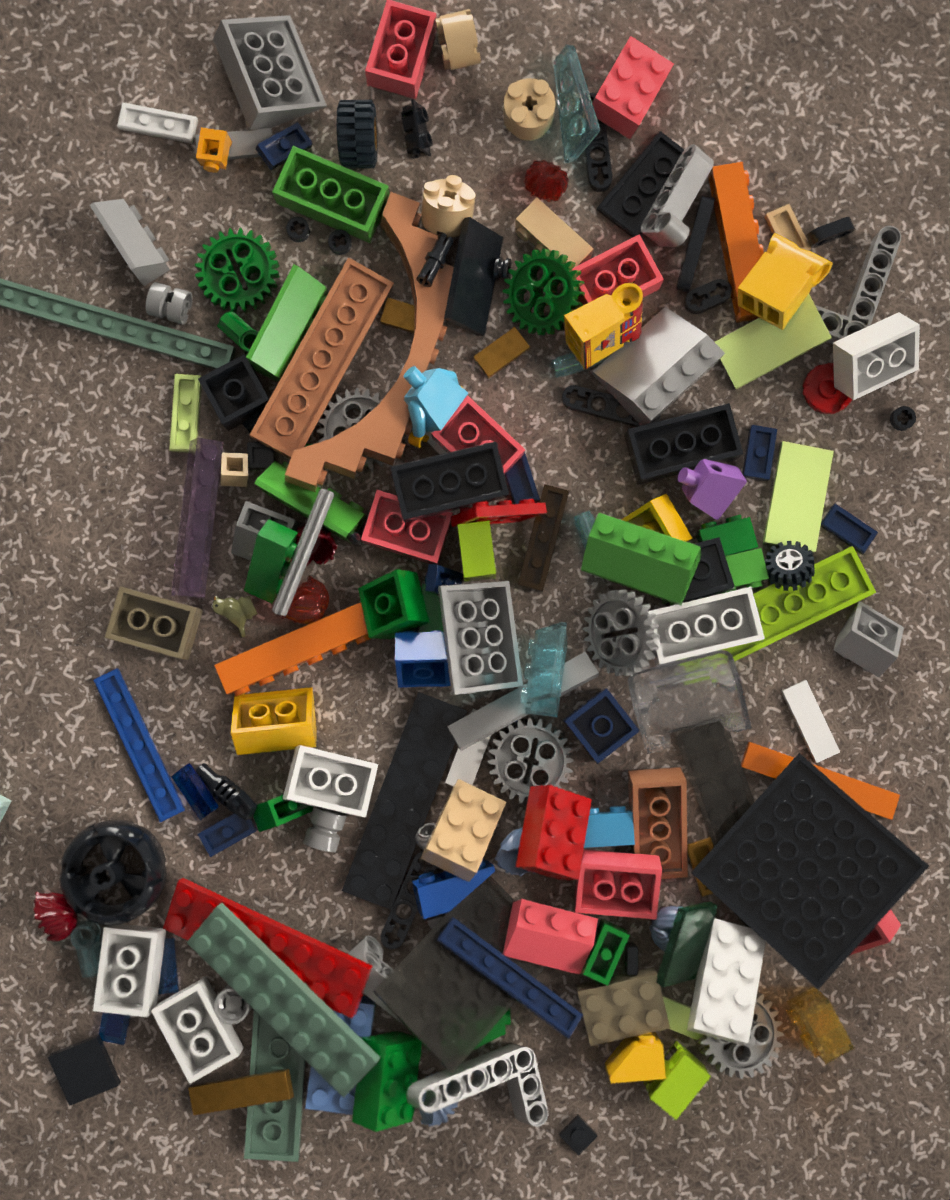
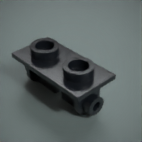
(415, 119)

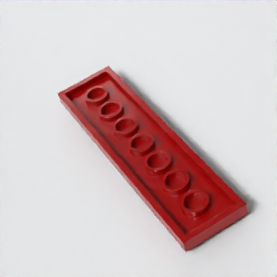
(326, 970)

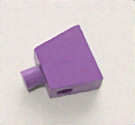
(711, 486)

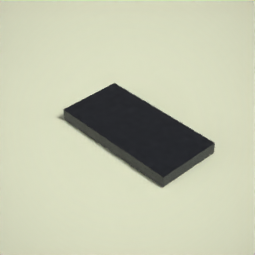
(640, 185)
(473, 277)

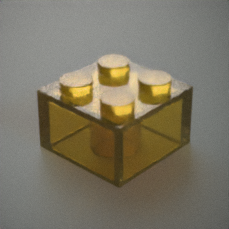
(820, 1025)

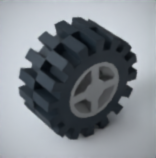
(790, 565)

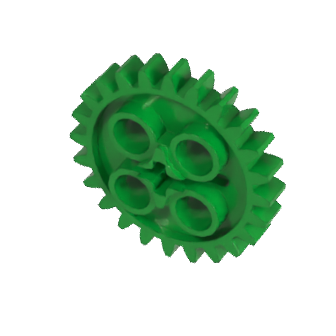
(216, 279)
(526, 279)

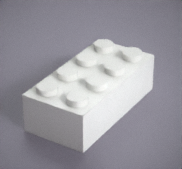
(706, 625)
(727, 983)

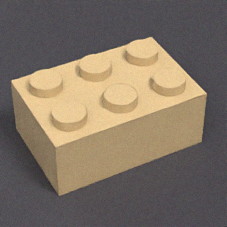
(463, 830)

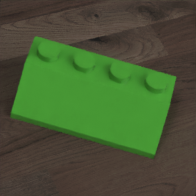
(286, 323)
(341, 517)
(640, 558)

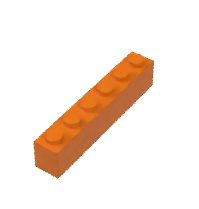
(736, 227)
(293, 649)

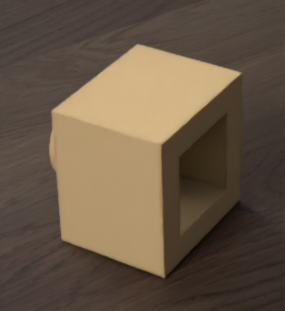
(234, 469)

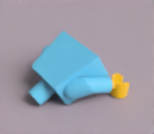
(431, 401)

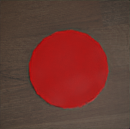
(820, 390)

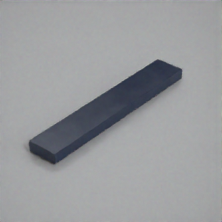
(509, 977)

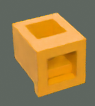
(209, 143)

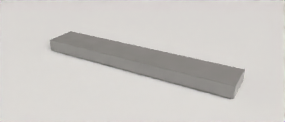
(509, 707)

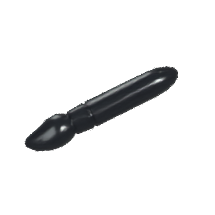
(355, 539)

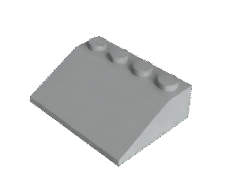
(267, 70)
(658, 365)
(480, 637)

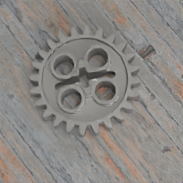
(337, 418)
(627, 652)
(506, 755)
(755, 1052)

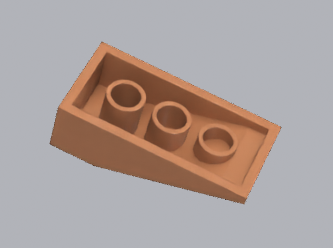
(660, 816)

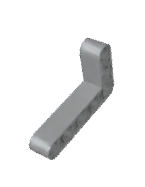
(861, 297)
(484, 1078)

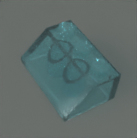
(545, 670)

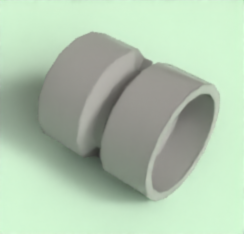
(164, 302)
(324, 830)
(231, 1006)

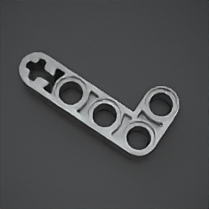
(665, 217)
(371, 952)

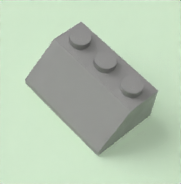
(132, 239)

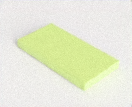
(764, 347)
(798, 495)

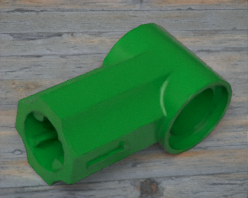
(237, 330)

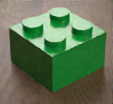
(393, 604)

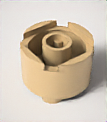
(459, 40)
(531, 95)
(446, 205)

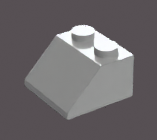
(869, 639)

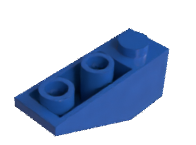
(444, 891)

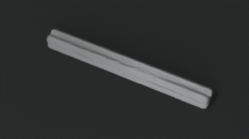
(303, 552)

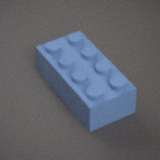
(320, 1093)

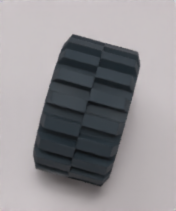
(357, 134)

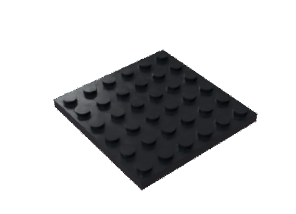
(809, 870)

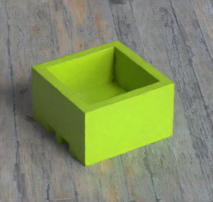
(477, 551)
(683, 1081)

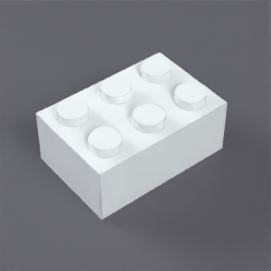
(876, 355)
(330, 781)
(129, 969)
(195, 1032)

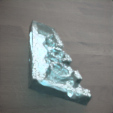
(575, 106)

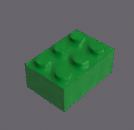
(383, 1091)

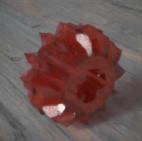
(546, 180)

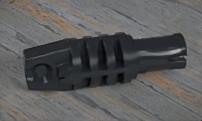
(227, 792)

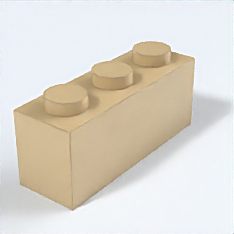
(550, 232)

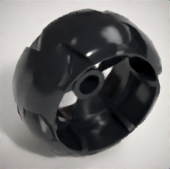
(113, 838)

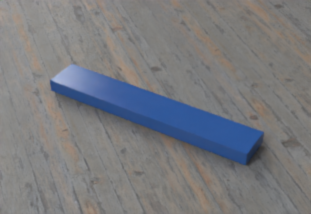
(139, 745)

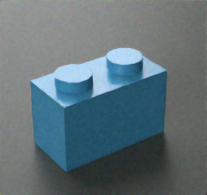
(610, 828)

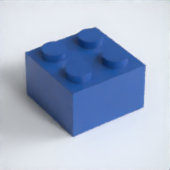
(421, 659)

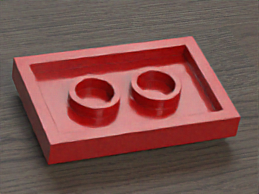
(501, 513)

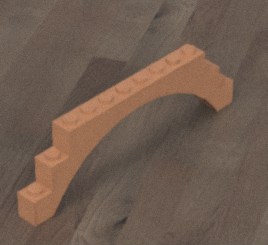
(383, 428)

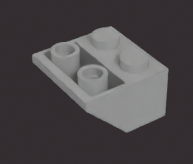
(250, 523)

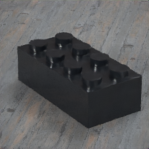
(682, 441)
(449, 481)

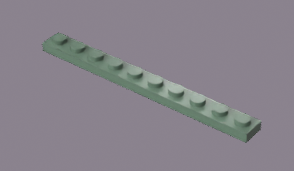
(114, 325)

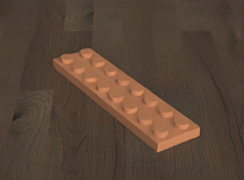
(321, 359)

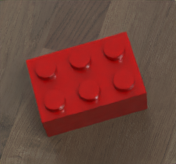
(554, 832)

